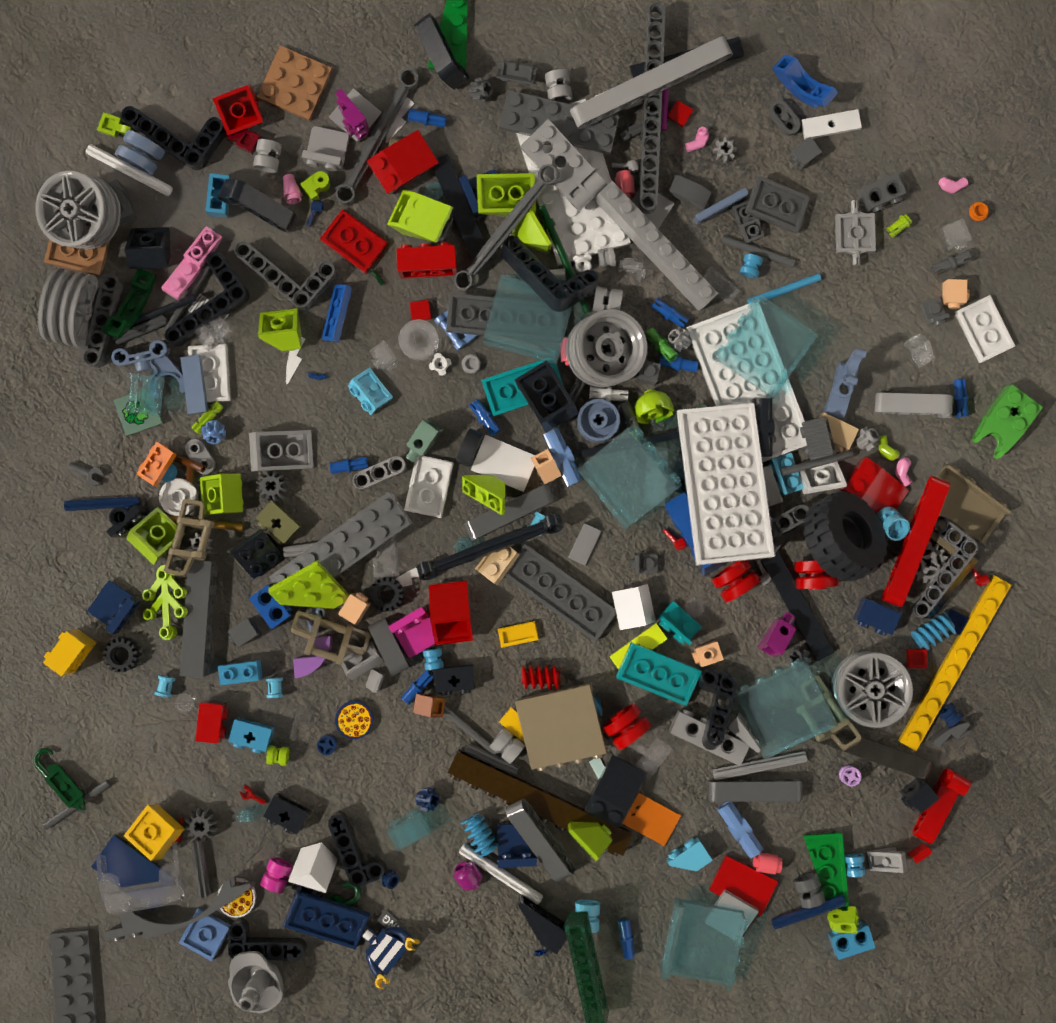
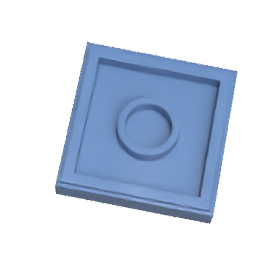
(205, 935)

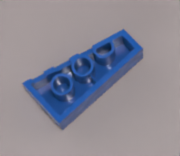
(679, 513)

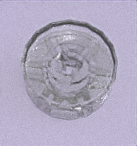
(424, 350)

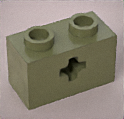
(288, 528)

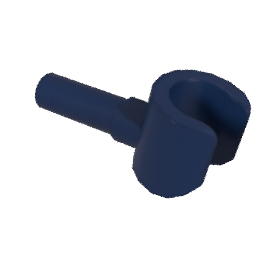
(316, 206)

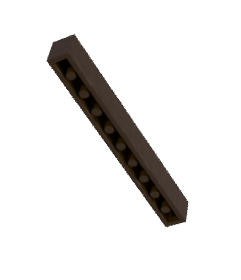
(545, 804)

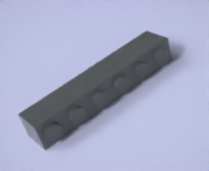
(197, 623)

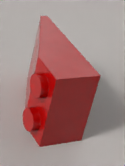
(402, 162)
(875, 486)

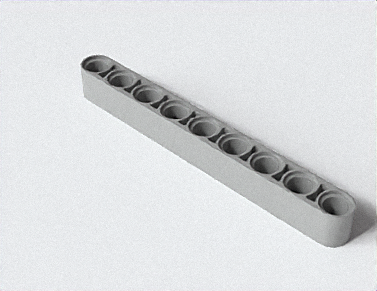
(651, 82)

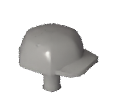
(254, 982)

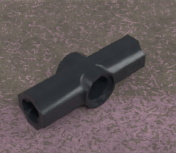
(765, 425)

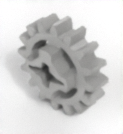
(931, 555)

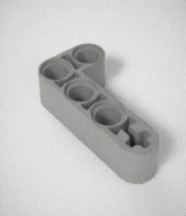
(914, 404)

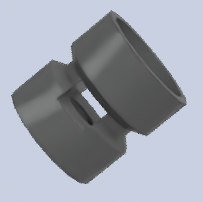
(809, 890)

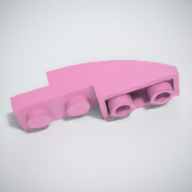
(192, 264)

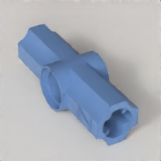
(562, 456)
(740, 829)

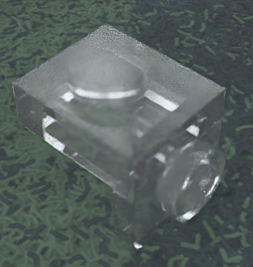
(629, 265)
(920, 350)

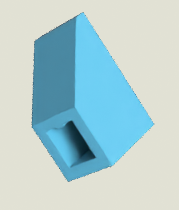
(690, 857)

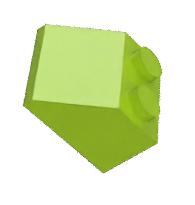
(222, 494)
(153, 535)

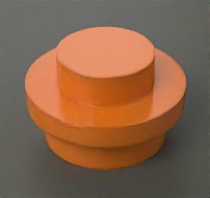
(978, 211)

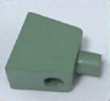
(426, 432)

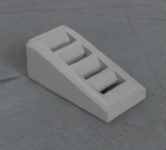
(742, 729)

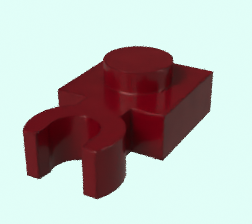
(246, 140)

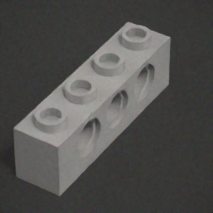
(679, 726)

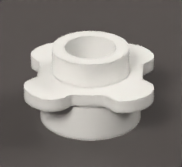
(580, 267)
(438, 358)

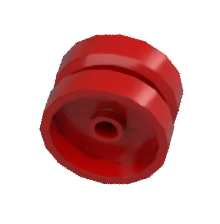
(816, 576)
(737, 582)
(626, 726)

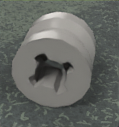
(606, 257)

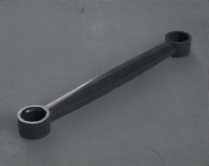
(550, 525)

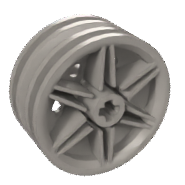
(77, 210)
(67, 307)
(619, 325)
(894, 674)

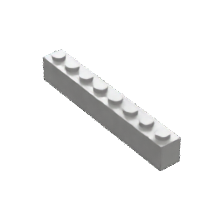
(655, 246)

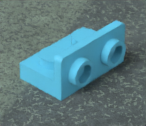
(369, 391)
(787, 483)

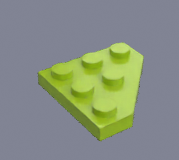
(310, 588)

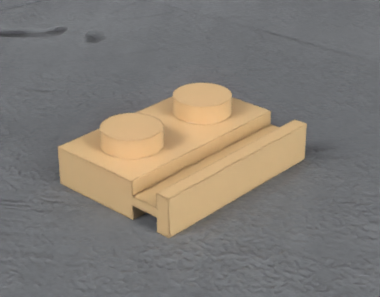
(497, 564)

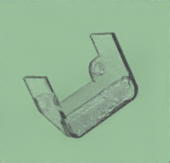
(166, 892)

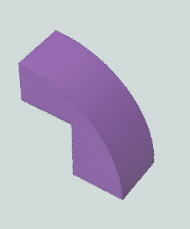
(307, 665)

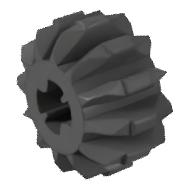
(273, 478)
(198, 817)

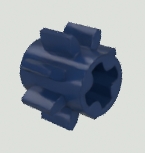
(427, 799)

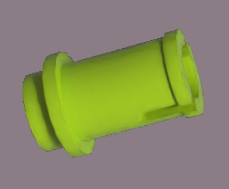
(902, 223)

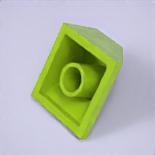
(532, 234)
(281, 329)
(591, 836)

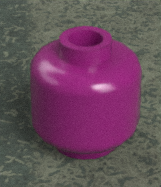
(467, 875)

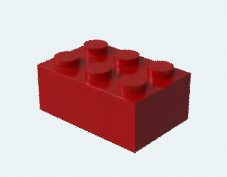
(426, 261)

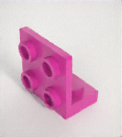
(414, 632)

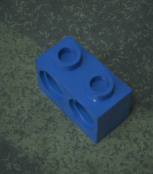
(267, 609)

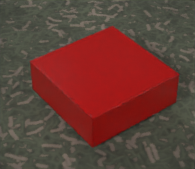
(680, 113)
(420, 310)
(916, 658)
(920, 853)

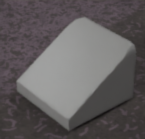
(375, 680)

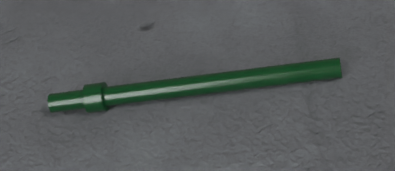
(549, 225)

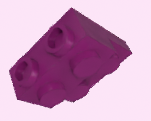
(354, 120)

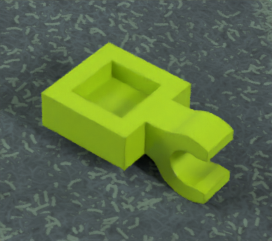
(112, 125)

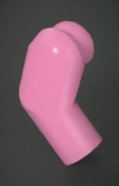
(700, 140)
(951, 186)
(901, 471)

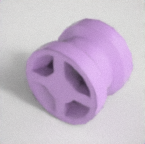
(853, 777)

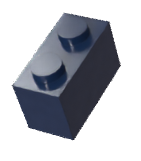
(876, 616)

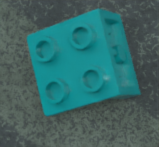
(679, 622)

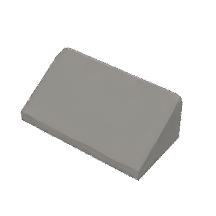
(584, 544)
(357, 664)

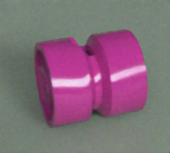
(275, 878)

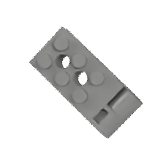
(577, 178)

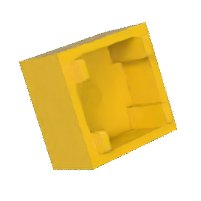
(69, 652)
(154, 832)

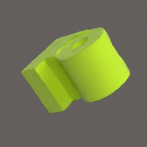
(315, 184)
(844, 921)

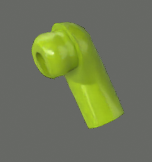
(887, 451)

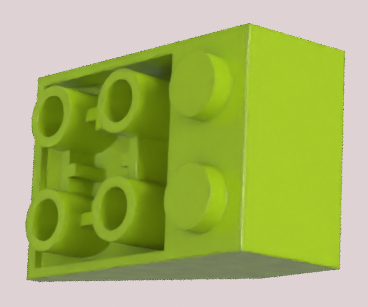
(419, 216)

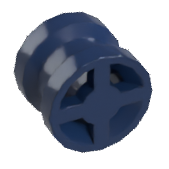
(950, 715)
(324, 746)

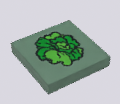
(135, 422)

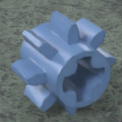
(213, 432)

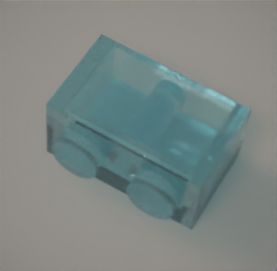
(409, 829)

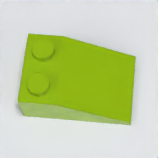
(502, 192)

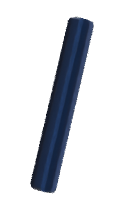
(104, 503)
(806, 913)

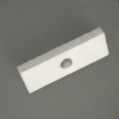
(841, 122)

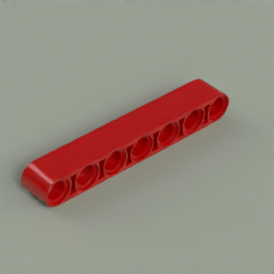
(916, 541)

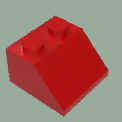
(238, 109)

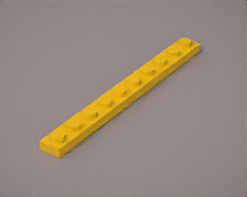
(954, 663)

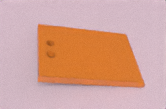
(651, 819)

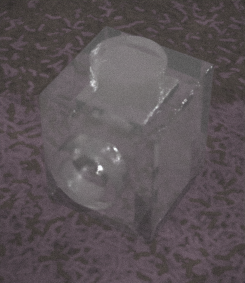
(956, 235)
(383, 357)

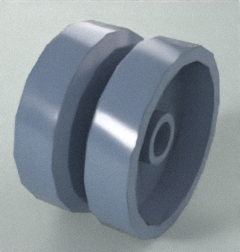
(140, 152)
(606, 413)

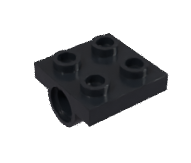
(120, 526)
(257, 553)

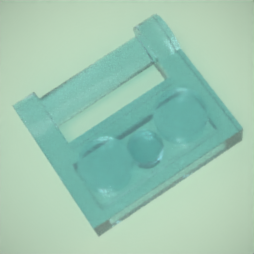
(150, 397)

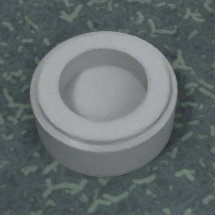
(471, 364)

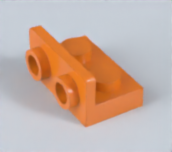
(156, 464)

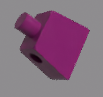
(774, 641)

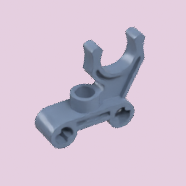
(151, 360)
(844, 375)

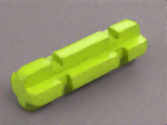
(215, 408)

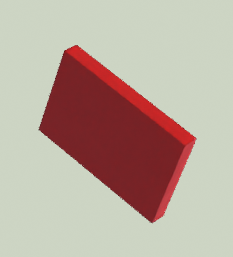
(354, 241)
(743, 882)

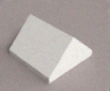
(822, 478)
(633, 607)
(314, 867)

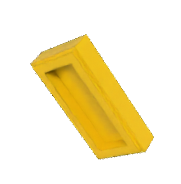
(518, 634)

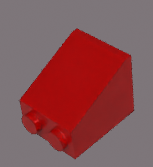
(450, 612)

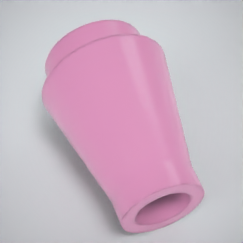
(291, 190)

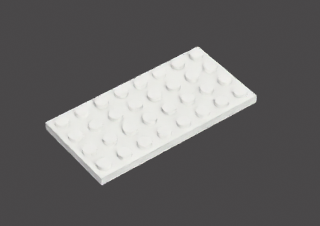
(583, 230)
(731, 389)
(725, 484)

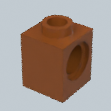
(429, 705)

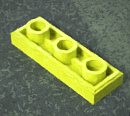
(649, 638)

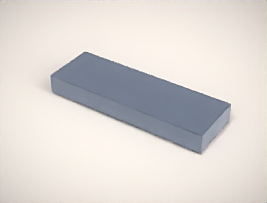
(720, 206)
(194, 384)

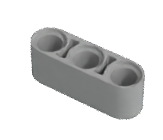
(369, 473)

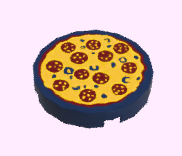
(354, 720)

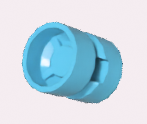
(893, 523)
(593, 909)

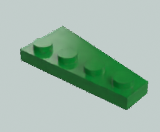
(455, 29)
(829, 863)

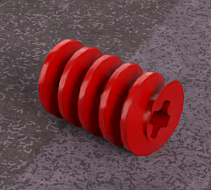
(541, 677)

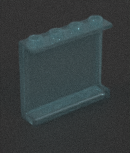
(524, 322)
(765, 346)
(629, 476)
(786, 708)
(703, 942)

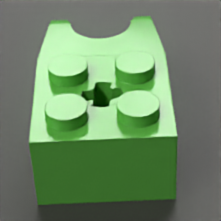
(1000, 422)

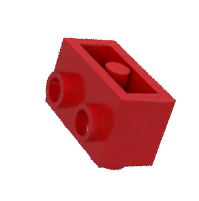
(211, 722)

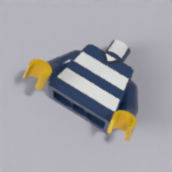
(386, 950)

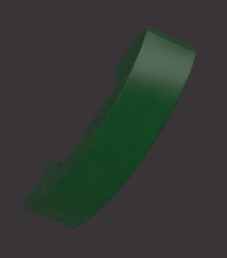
(132, 305)

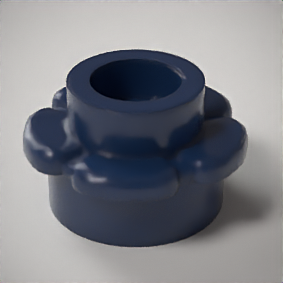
(390, 879)

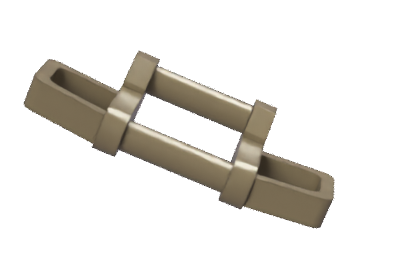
(198, 555)
(347, 631)
(843, 724)

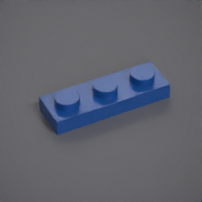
(336, 313)

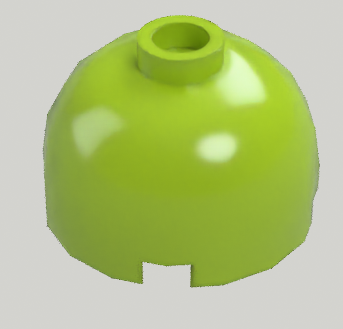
(653, 406)

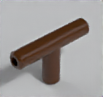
(190, 466)

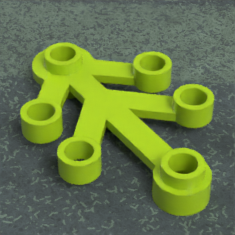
(165, 600)

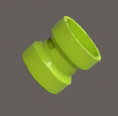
(277, 755)

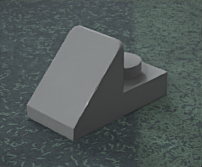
(887, 860)

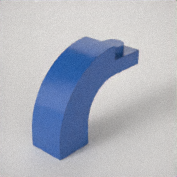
(801, 84)

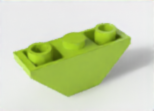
(486, 490)

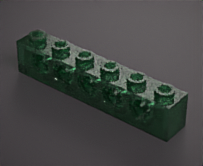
(586, 967)

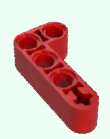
(947, 789)

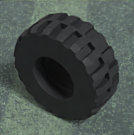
(845, 536)

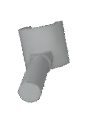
(631, 165)
(765, 577)

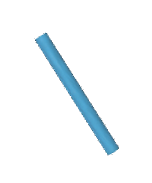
(788, 288)

